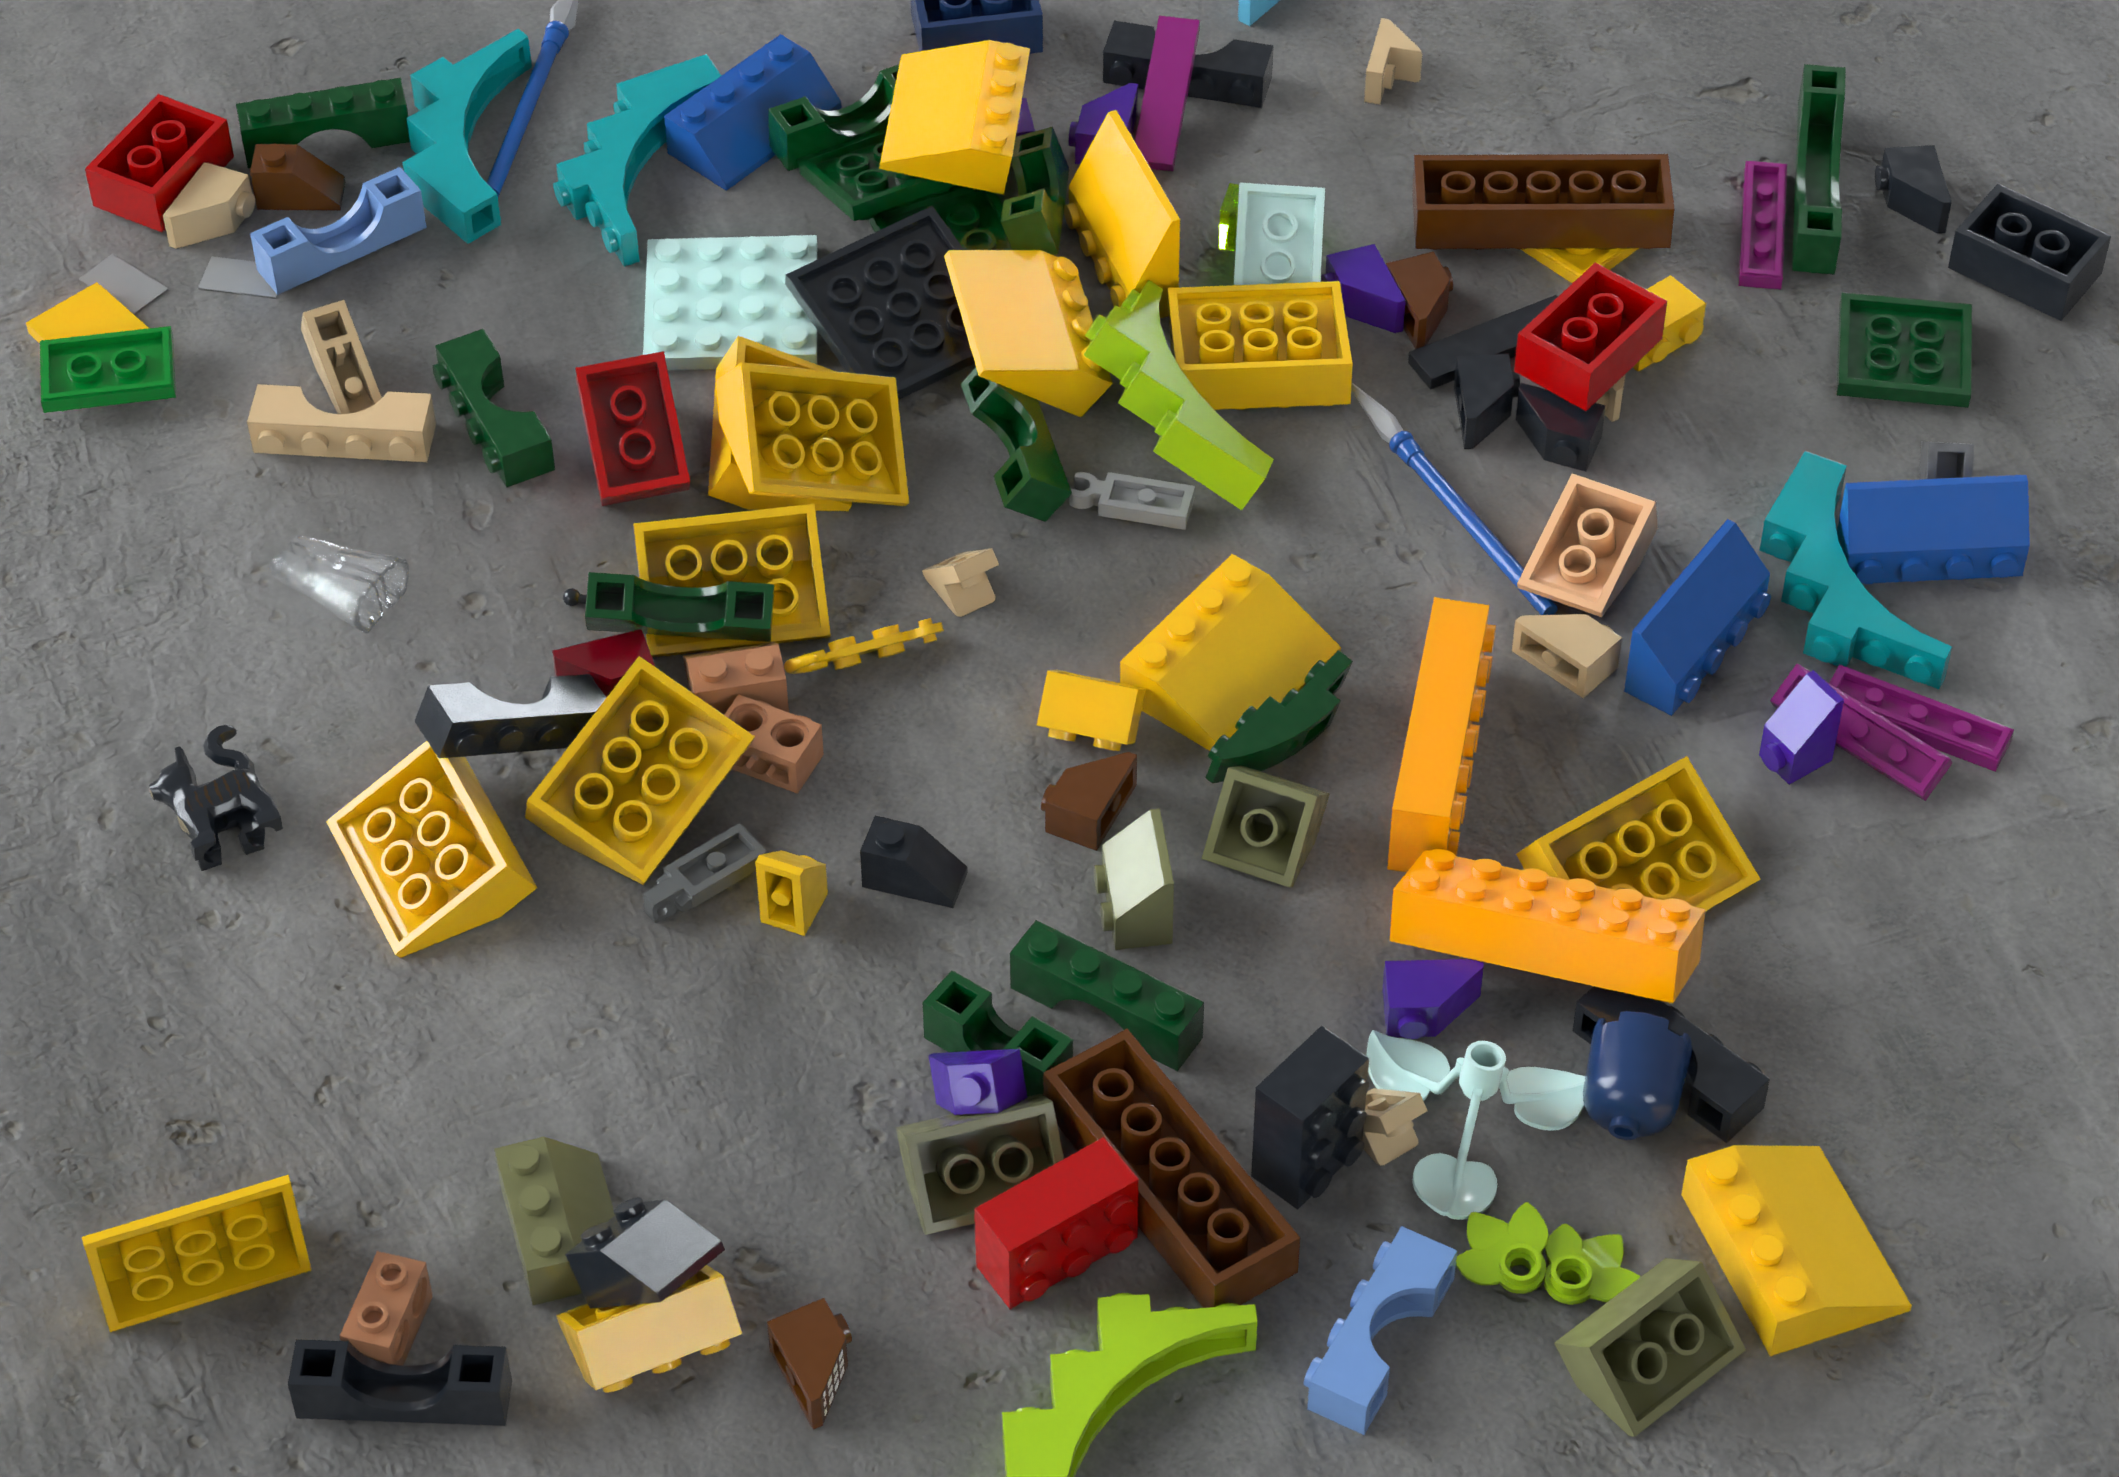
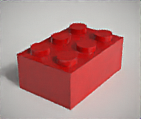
(156, 159)
(1590, 336)
(632, 428)
(1056, 1223)

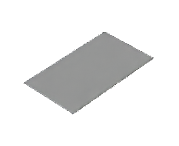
(235, 277)
(124, 283)

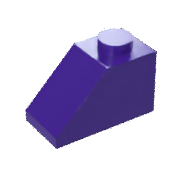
(1094, 112)
(1367, 287)
(1802, 729)
(1428, 994)
(978, 1080)

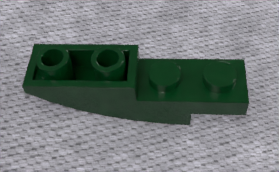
(1284, 728)

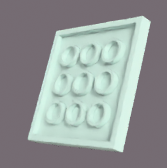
(724, 288)

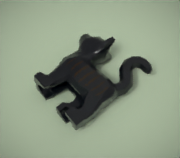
(218, 804)

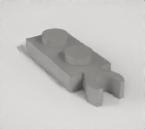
(1135, 499)

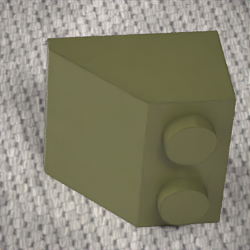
(1264, 825)
(1137, 885)

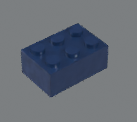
(970, 21)

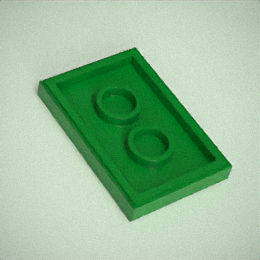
(107, 369)

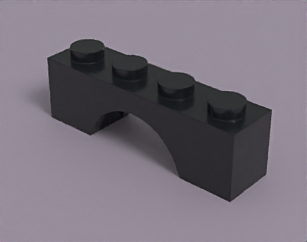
(1232, 75)
(467, 722)
(1723, 1085)
(343, 1384)

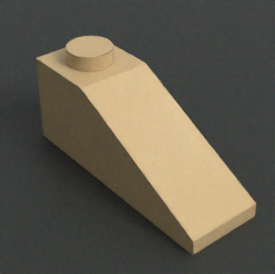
(339, 358)

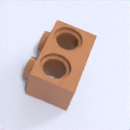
(783, 746)
(389, 1308)

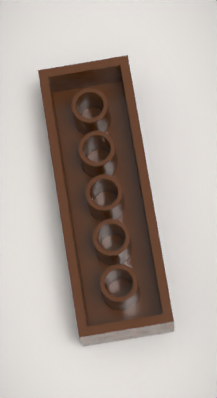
(1542, 201)
(1191, 1191)

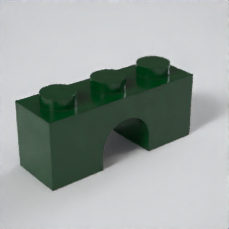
(963, 1019)

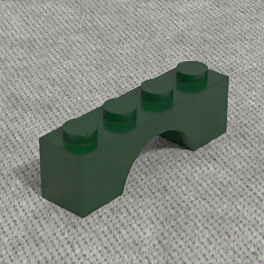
(369, 110)
(803, 129)
(1042, 176)
(511, 440)
(1033, 475)
(716, 612)
(1059, 968)

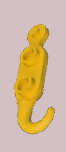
(847, 653)

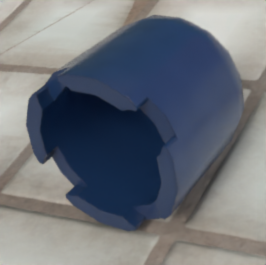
(1635, 1074)

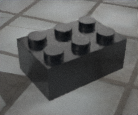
(2029, 252)
(1310, 1118)

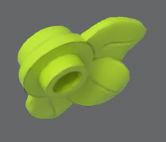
(1501, 1246)
(1589, 1263)

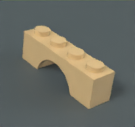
(392, 429)

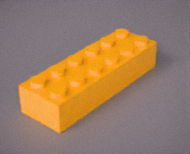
(1442, 732)
(1548, 925)

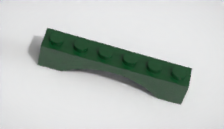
(1818, 150)

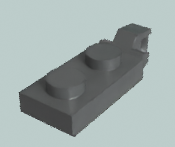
(703, 873)

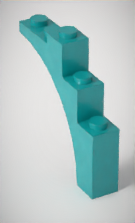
(440, 133)
(620, 146)
(1820, 581)

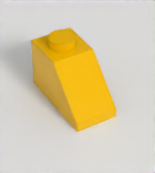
(790, 890)

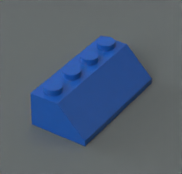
(726, 124)
(1935, 528)
(1697, 621)

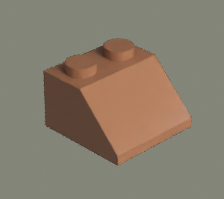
(744, 670)

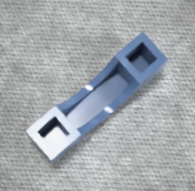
(384, 213)
(1406, 1282)

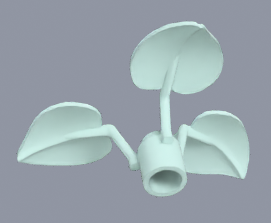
(1540, 1099)

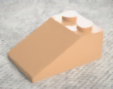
(1590, 545)

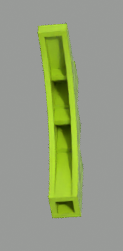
(1158, 391)
(1093, 1385)

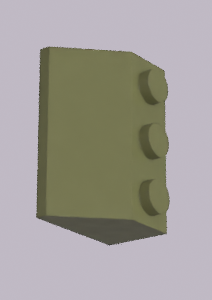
(971, 1158)
(551, 1200)
(1651, 1344)

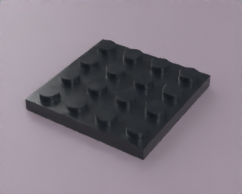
(889, 303)

